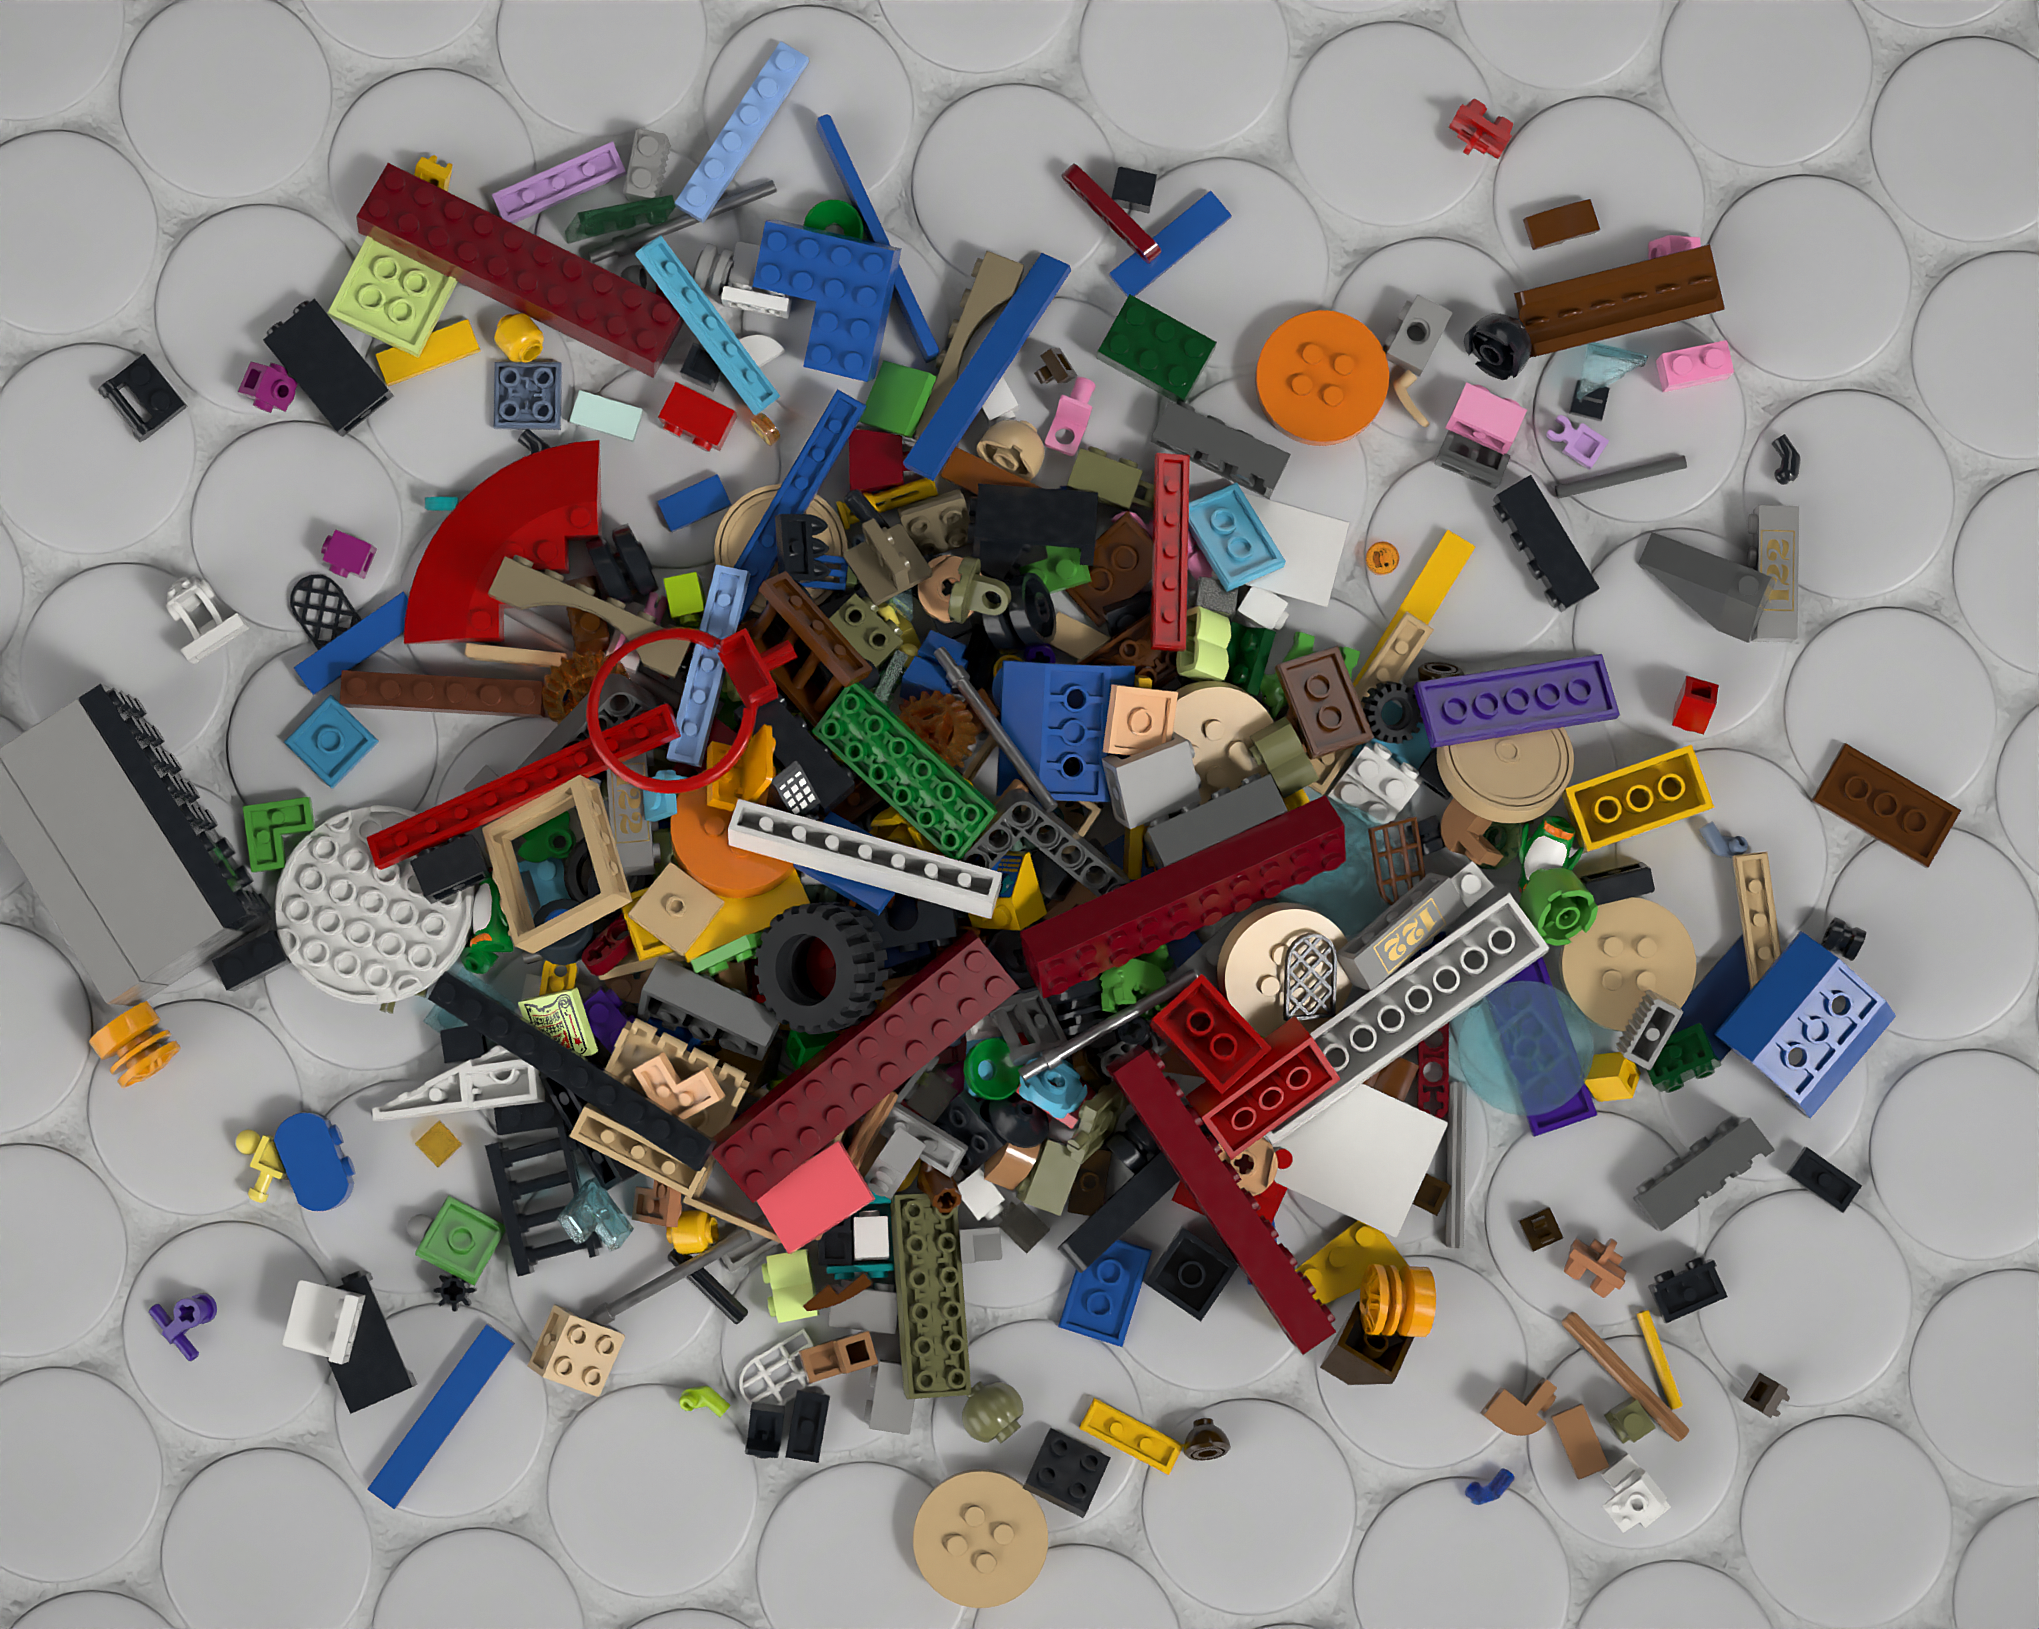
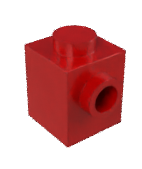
(1695, 705)

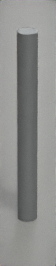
(1620, 477)

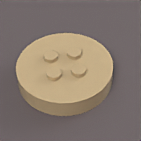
(744, 518)
(1219, 726)
(1509, 775)
(1624, 954)
(1254, 965)
(980, 1538)

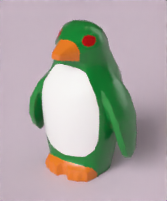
(1547, 848)
(488, 920)

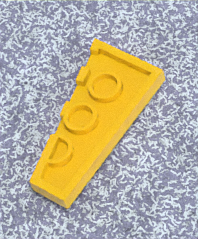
(1342, 1261)

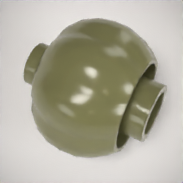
(992, 1412)

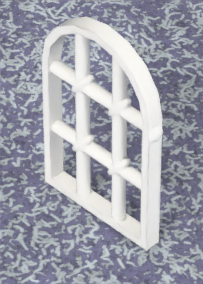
(799, 1374)

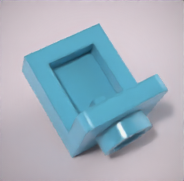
(660, 805)

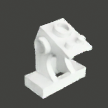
(188, 595)
(1636, 1495)

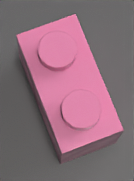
(1694, 366)
(1486, 418)

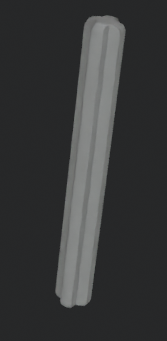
(1456, 1165)

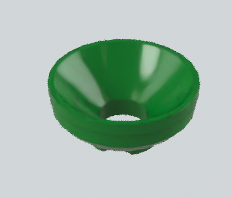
(835, 213)
(1005, 1075)

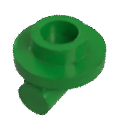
(476, 960)

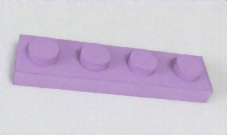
(559, 183)

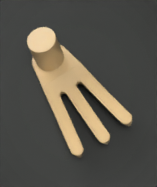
(1400, 386)

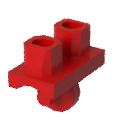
(1480, 132)

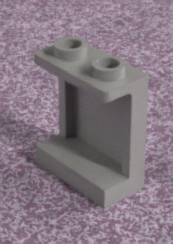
(1152, 782)

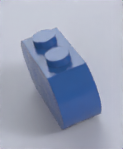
(315, 1161)

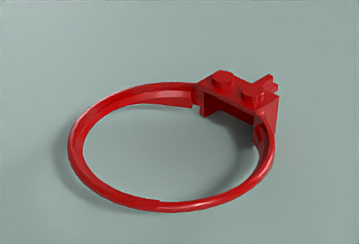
(747, 672)

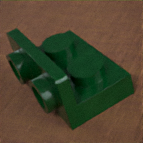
(1248, 656)
(1684, 1058)

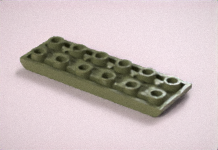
(929, 1298)

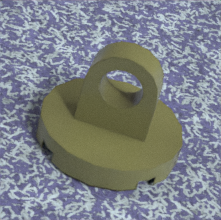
(970, 592)

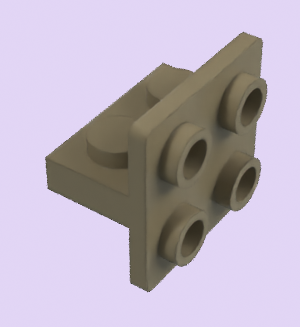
(937, 522)
(886, 562)

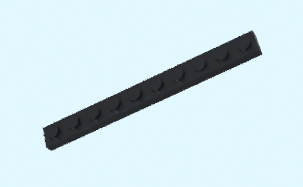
(573, 1070)

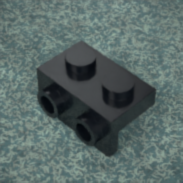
(1687, 1290)

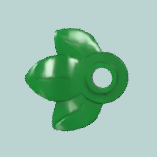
(541, 840)

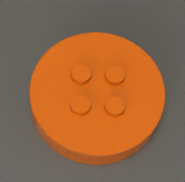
(1321, 378)
(704, 850)

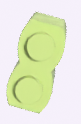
(1205, 646)
(790, 1284)

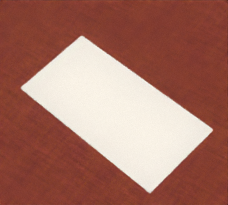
(1359, 1155)

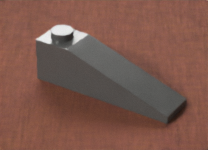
(1714, 587)

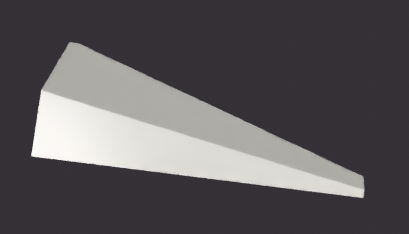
(480, 1083)

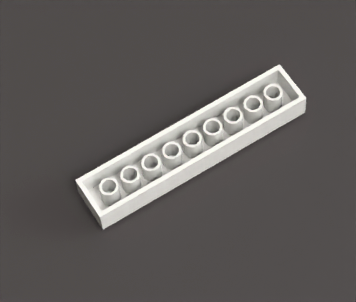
(1421, 1000)

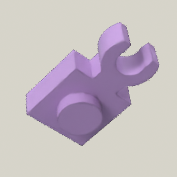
(1582, 444)

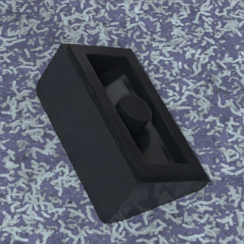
(1619, 883)

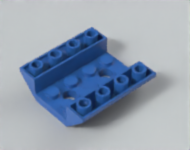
(1050, 731)
(1794, 1010)

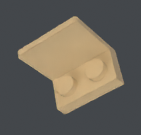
(575, 1351)

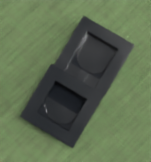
(837, 1244)

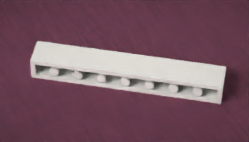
(864, 858)

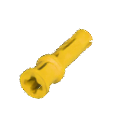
(924, 487)

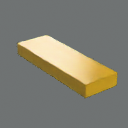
(441, 349)
(1131, 1436)

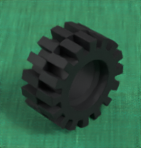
(1410, 715)

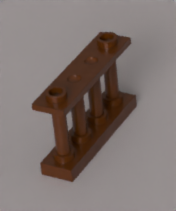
(821, 637)

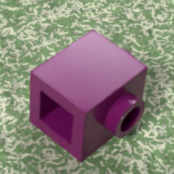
(347, 554)

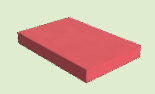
(815, 1197)

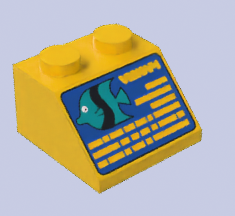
(1019, 896)

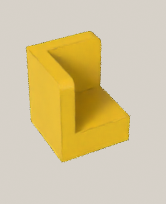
(1612, 1077)

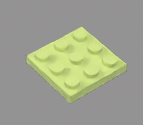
(392, 297)

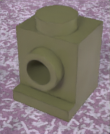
(1629, 1420)

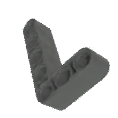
(618, 703)
(1051, 843)

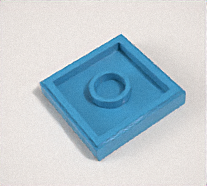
(331, 741)

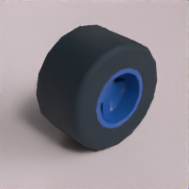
(570, 948)

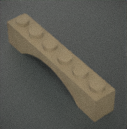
(993, 289)
(527, 588)

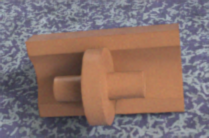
(1599, 1260)

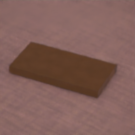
(1885, 805)

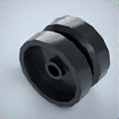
(623, 565)
(1027, 619)

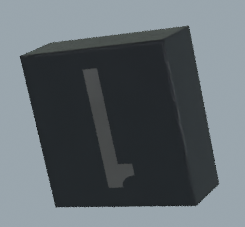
(1592, 404)

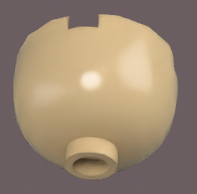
(1013, 448)

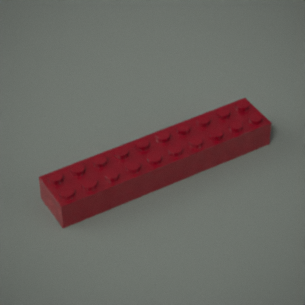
(520, 269)
(1184, 897)
(862, 1066)
(1224, 1204)

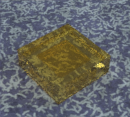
(439, 1143)

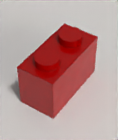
(697, 417)

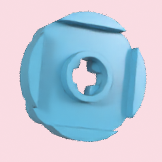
(1057, 1099)

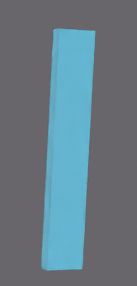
(707, 325)

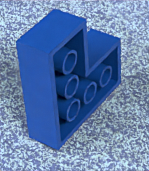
(850, 286)

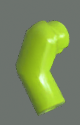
(703, 1397)

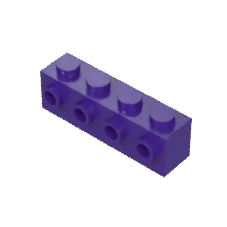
(606, 1016)

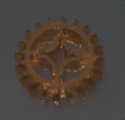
(576, 676)
(952, 713)

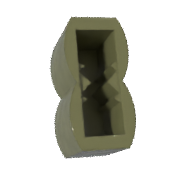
(1283, 757)

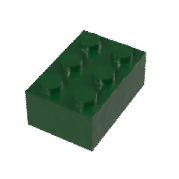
(1156, 349)

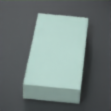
(606, 416)

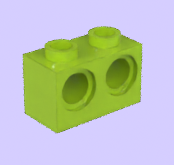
(685, 599)

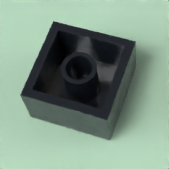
(1191, 1273)

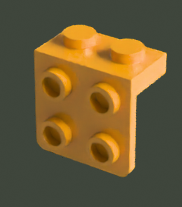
(748, 777)

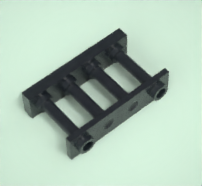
(511, 1190)

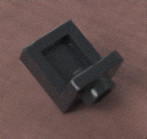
(765, 1430)

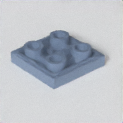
(527, 395)

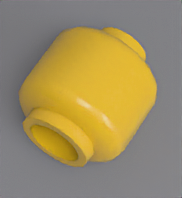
(519, 337)
(694, 1232)

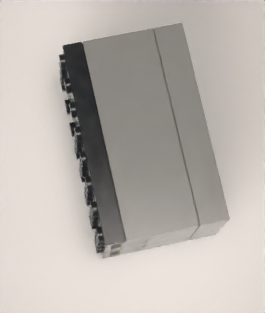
(122, 847)

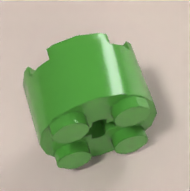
(1558, 905)

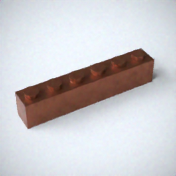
(442, 694)

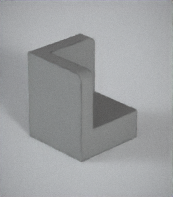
(980, 1244)

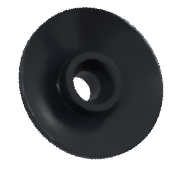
(1018, 1121)

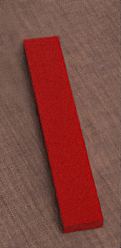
(1170, 552)

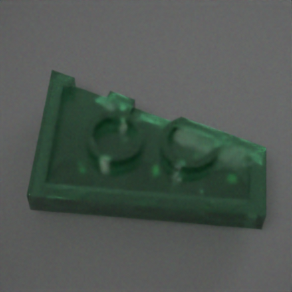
(619, 217)

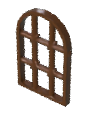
(1388, 855)

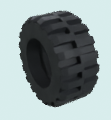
(785, 975)

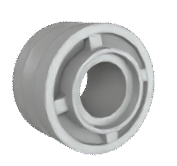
(713, 268)

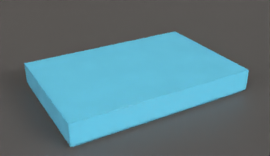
(1232, 537)

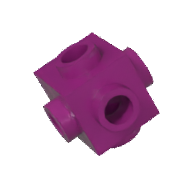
(268, 386)

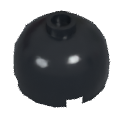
(1499, 344)

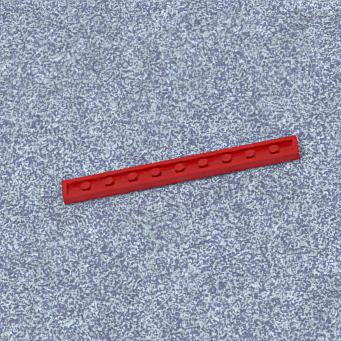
(519, 787)

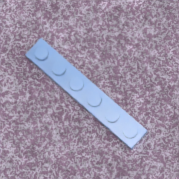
(741, 132)
(706, 669)

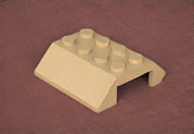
(605, 1134)

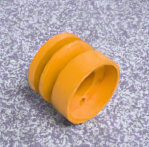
(135, 1044)
(1397, 1300)

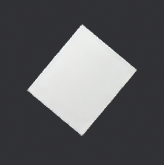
(1308, 545)

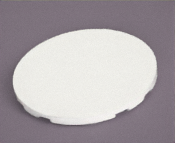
(361, 927)

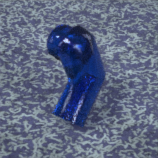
(1493, 1491)

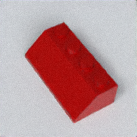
(1268, 1092)

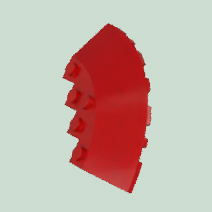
(520, 511)

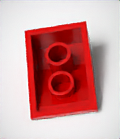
(1210, 1035)

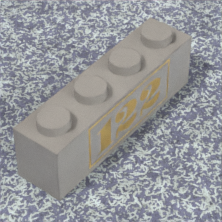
(1776, 555)
(627, 820)
(1401, 931)

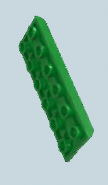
(905, 771)

